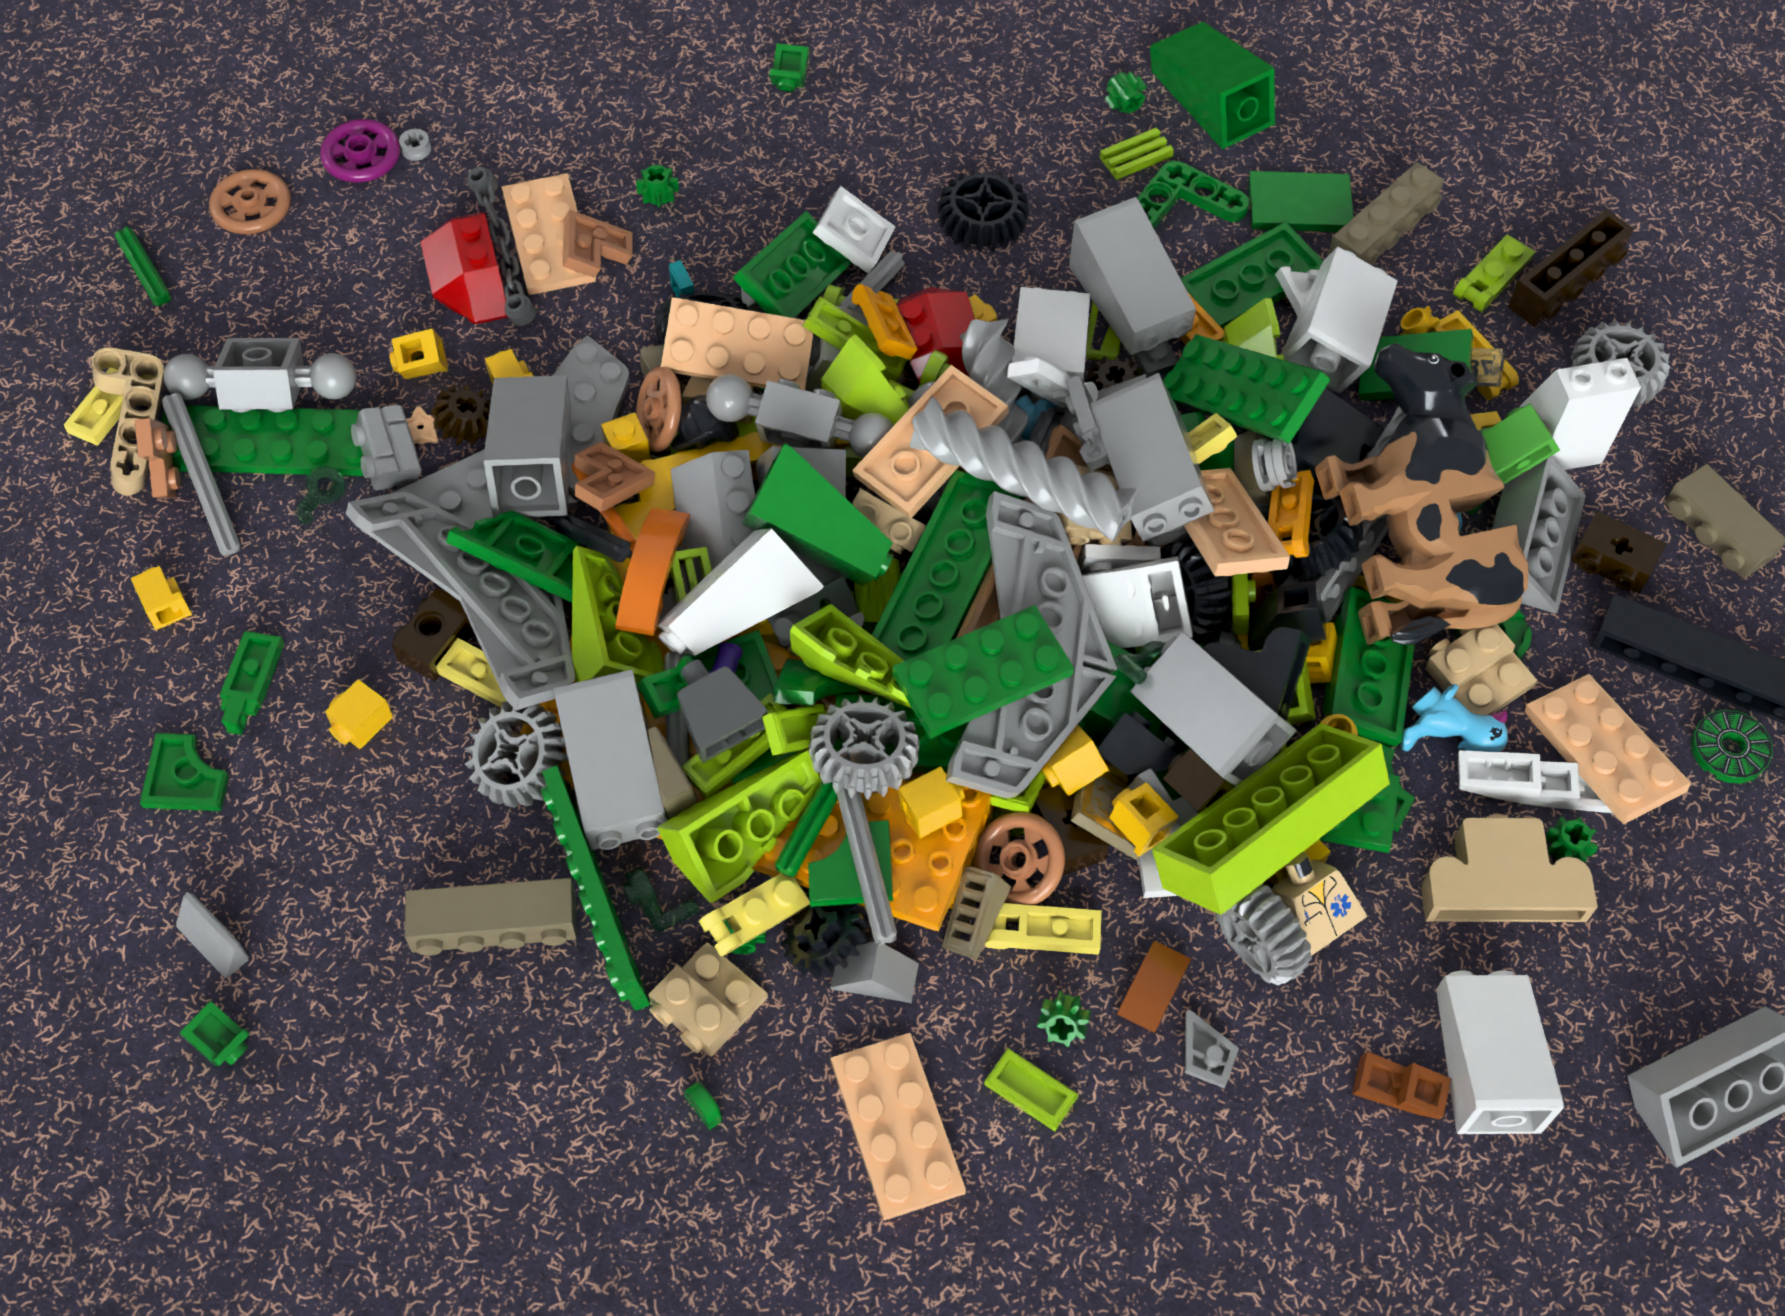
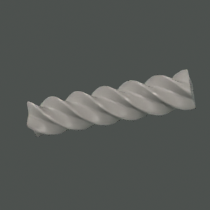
(986, 361)
(1023, 469)

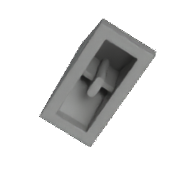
(877, 973)

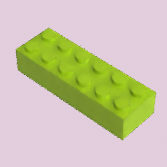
(1270, 817)

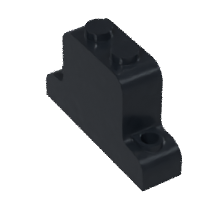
(1332, 430)
(1271, 672)

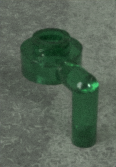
(316, 496)
(1133, 664)
(640, 891)

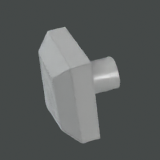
(1207, 1051)

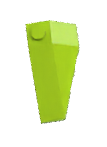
(1255, 329)
(861, 386)
(596, 643)
(847, 653)
(731, 830)

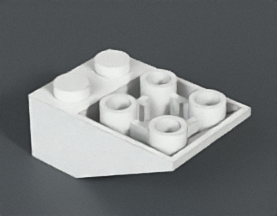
(1140, 602)

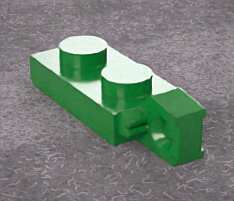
(249, 678)

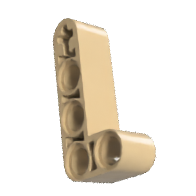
(136, 393)

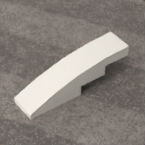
(1526, 780)

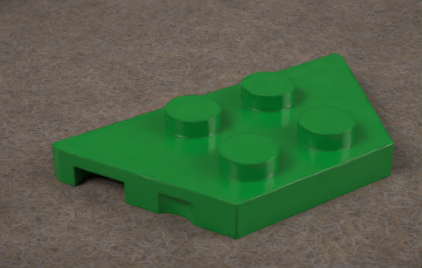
(522, 549)

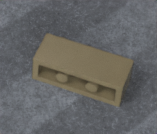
(1725, 521)

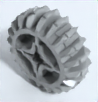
(1620, 342)
(499, 744)
(863, 760)
(1266, 936)

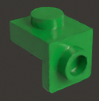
(789, 67)
(662, 688)
(215, 1035)

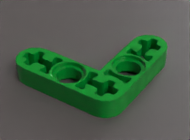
(1176, 188)

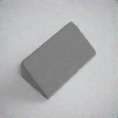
(210, 936)

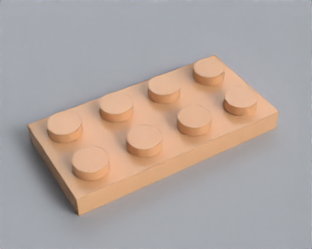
(537, 224)
(725, 340)
(910, 475)
(1236, 533)
(1609, 748)
(897, 1126)

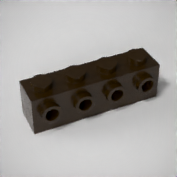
(1570, 268)

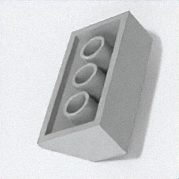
(717, 496)
(1547, 518)
(1714, 1086)

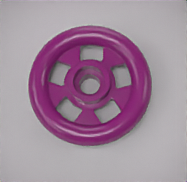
(360, 150)

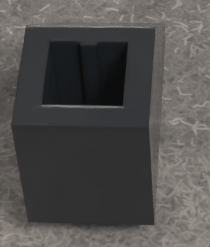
(1289, 606)
(1132, 747)

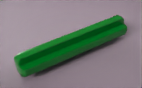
(143, 266)
(806, 830)

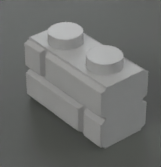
(386, 447)

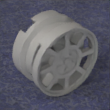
(1273, 464)

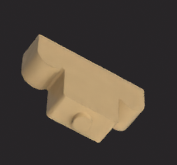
(1506, 877)

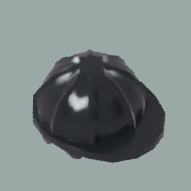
(700, 425)

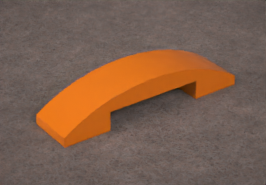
(649, 570)

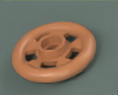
(245, 180)
(659, 407)
(1035, 829)

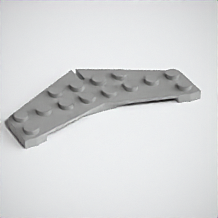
(596, 393)
(1037, 568)
(514, 621)

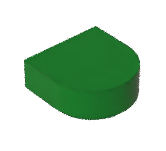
(703, 1104)

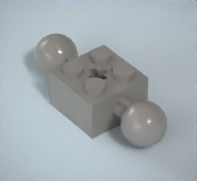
(259, 375)
(795, 415)

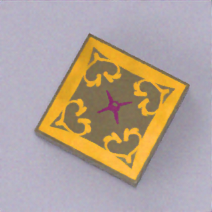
(1093, 807)

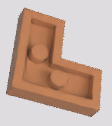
(589, 239)
(157, 444)
(611, 476)

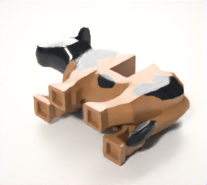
(1420, 481)

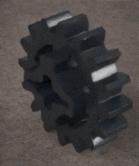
(824, 938)

